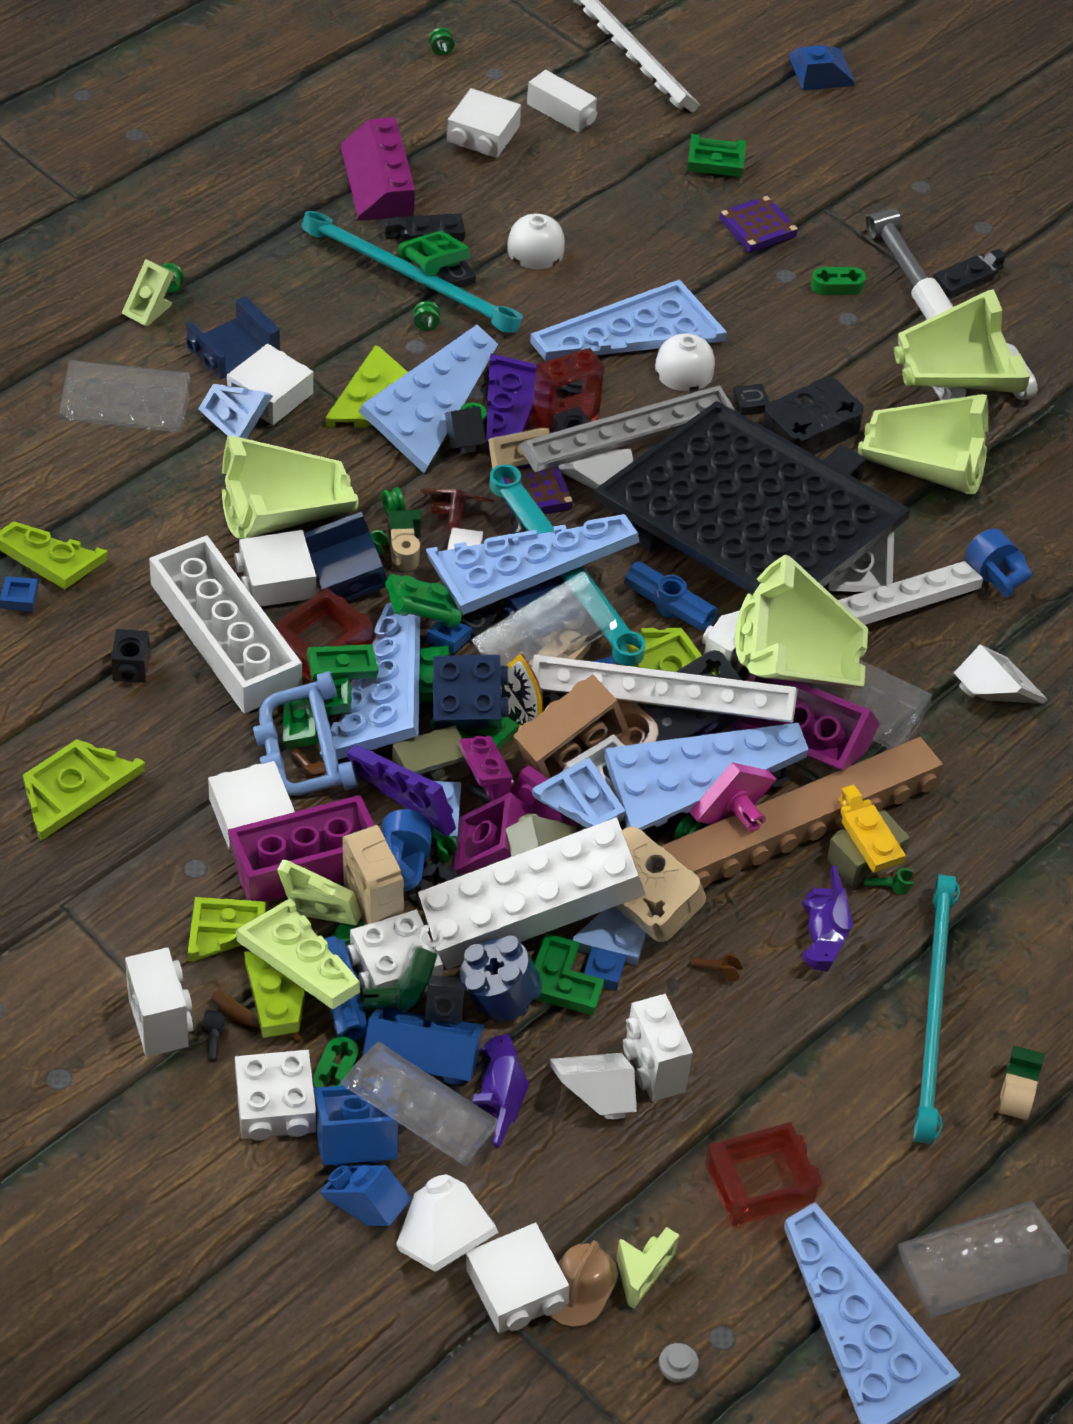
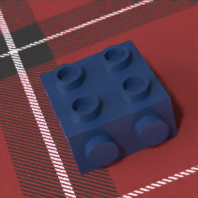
(469, 691)

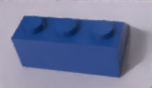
(430, 1045)

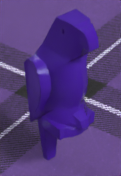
(828, 923)
(502, 1085)

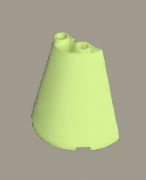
(962, 350)
(932, 441)
(280, 488)
(799, 630)

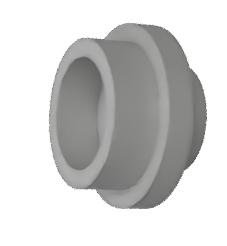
(678, 1362)

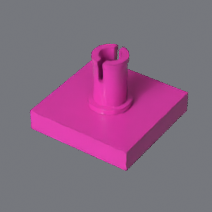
(735, 794)

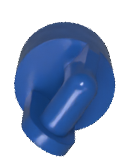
(996, 556)
(409, 840)

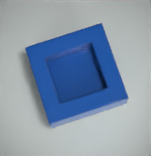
(19, 593)
(442, 636)
(606, 965)

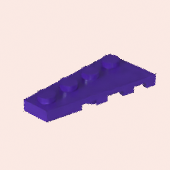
(509, 396)
(404, 787)

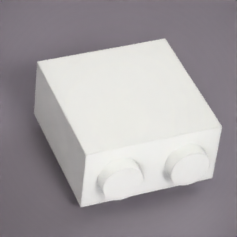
(483, 123)
(276, 374)
(277, 568)
(248, 796)
(385, 949)
(657, 1048)
(275, 1094)
(517, 1278)

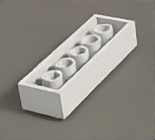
(225, 623)
(533, 891)

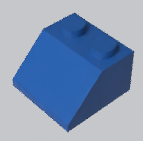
(352, 1128)

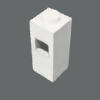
(561, 101)

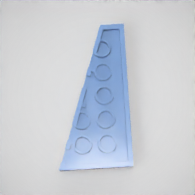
(631, 324)
(415, 405)
(524, 559)
(388, 706)
(674, 774)
(875, 1341)

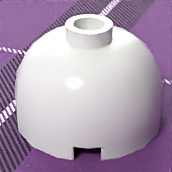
(536, 241)
(685, 362)

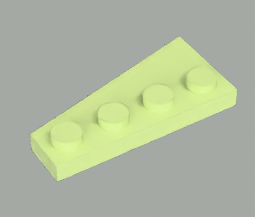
(294, 949)

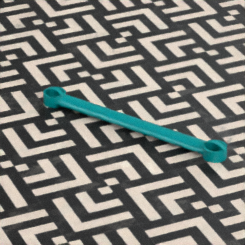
(501, 317)
(534, 519)
(927, 1114)

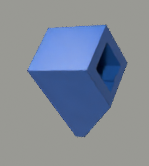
(367, 1193)

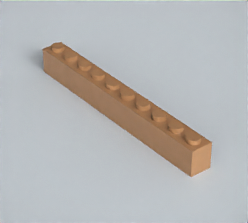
(806, 812)

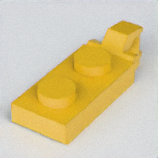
(869, 831)

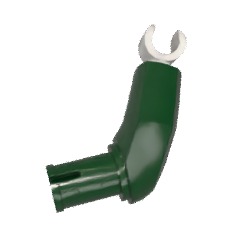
(410, 984)

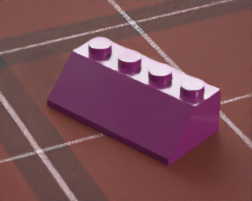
(378, 171)
(832, 727)
(303, 837)

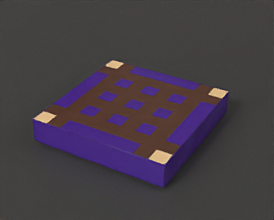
(758, 224)
(545, 488)

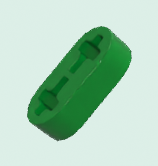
(838, 280)
(327, 1066)

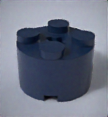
(500, 978)

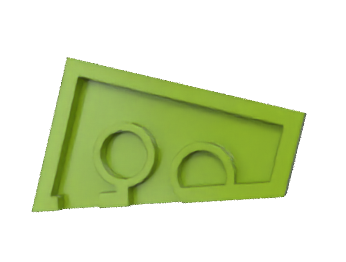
(50, 558)
(275, 996)

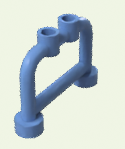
(266, 735)

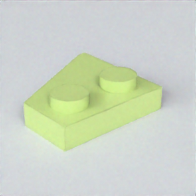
(318, 896)

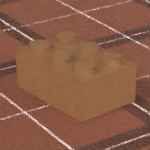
(570, 727)

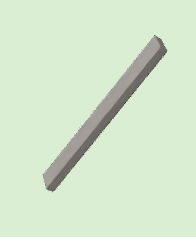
(618, 429)

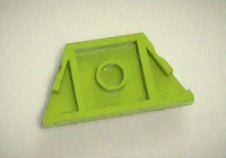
(373, 376)
(666, 649)
(74, 782)

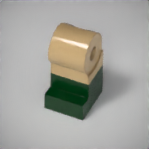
(403, 531)
(1020, 1082)

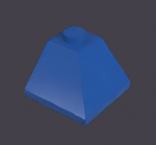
(821, 67)

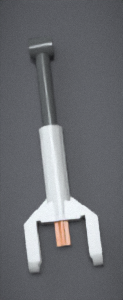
(925, 290)

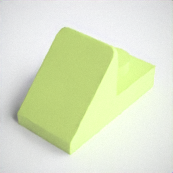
(147, 295)
(642, 1269)

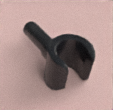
(214, 1023)

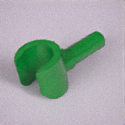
(379, 538)
(443, 842)
(899, 883)

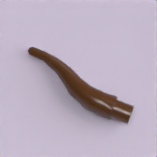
(239, 1013)

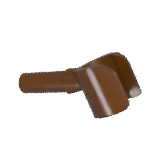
(310, 770)
(727, 964)

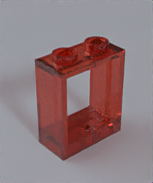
(556, 373)
(336, 607)
(726, 1153)

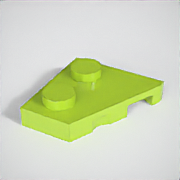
(216, 924)

